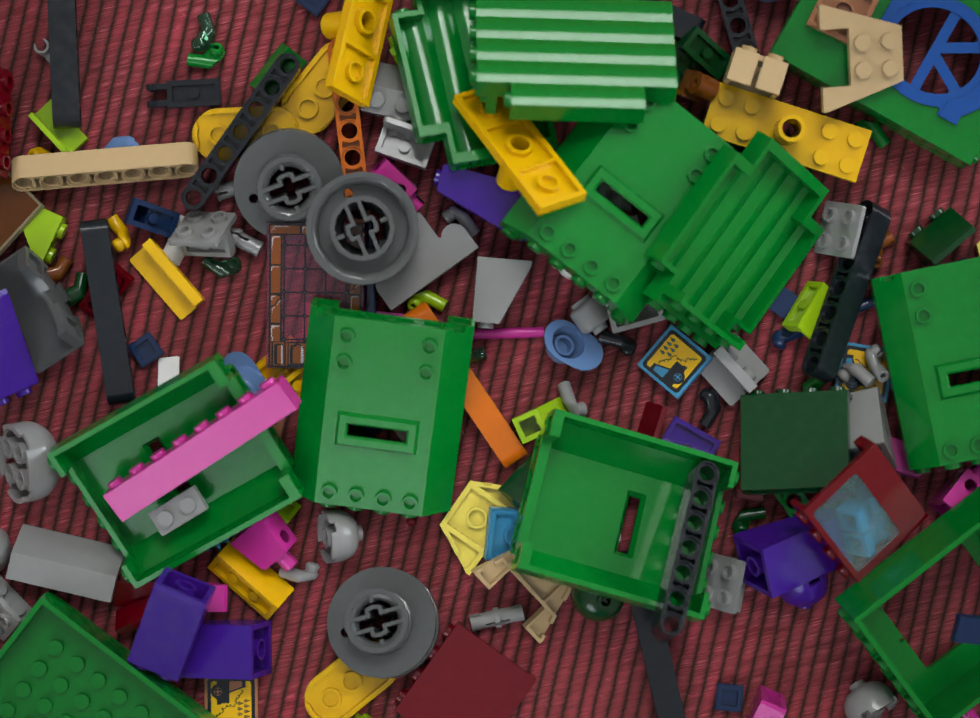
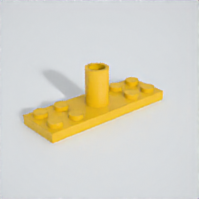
(357, 47)
(818, 140)
(523, 156)

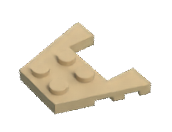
(872, 55)
(547, 593)

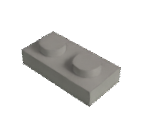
(178, 510)

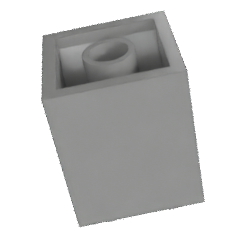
(496, 287)
(870, 420)

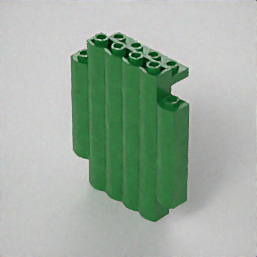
(573, 58)
(434, 67)
(735, 242)

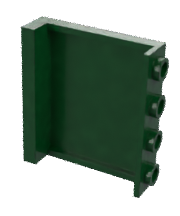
(793, 439)

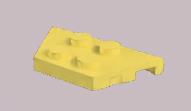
(467, 521)

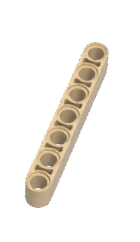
(104, 166)

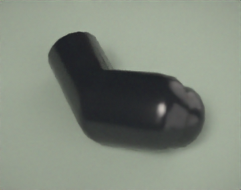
(626, 344)
(712, 406)

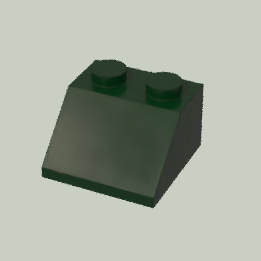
(939, 236)

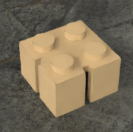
(755, 72)

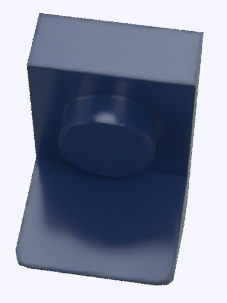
(152, 217)

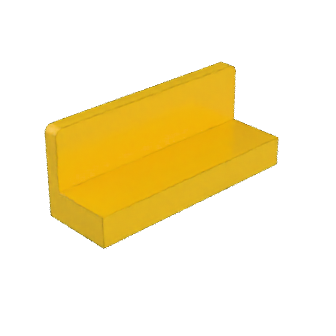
(167, 279)
(256, 586)

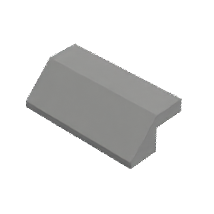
(65, 563)

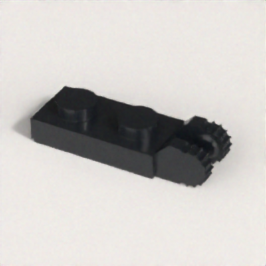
(187, 93)

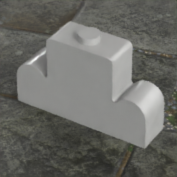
(428, 262)

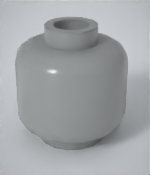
(589, 315)

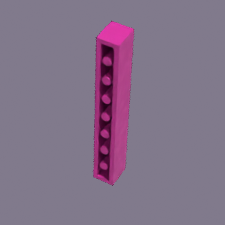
(202, 447)

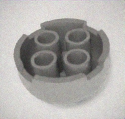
(30, 474)

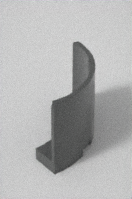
(40, 309)

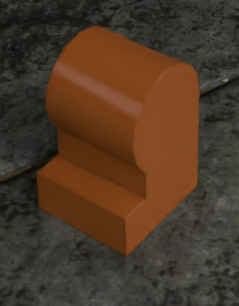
(698, 86)

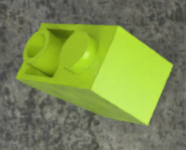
(44, 233)
(532, 422)

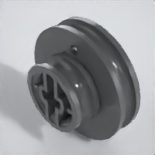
(282, 151)
(329, 242)
(408, 638)

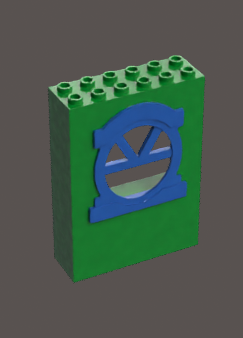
(937, 122)

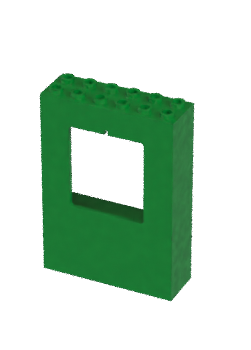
(952, 681)

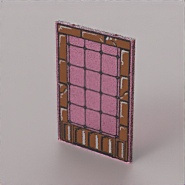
(291, 285)

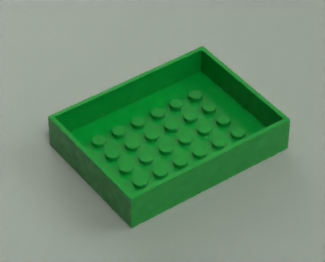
(74, 669)

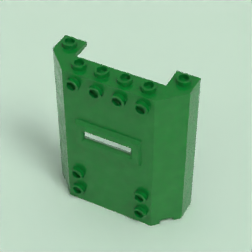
(593, 239)
(927, 332)
(386, 377)
(237, 487)
(578, 506)

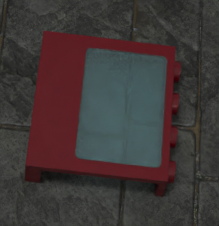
(861, 513)

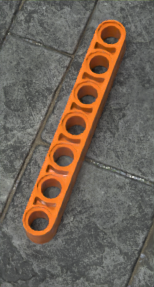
(348, 144)
(482, 408)

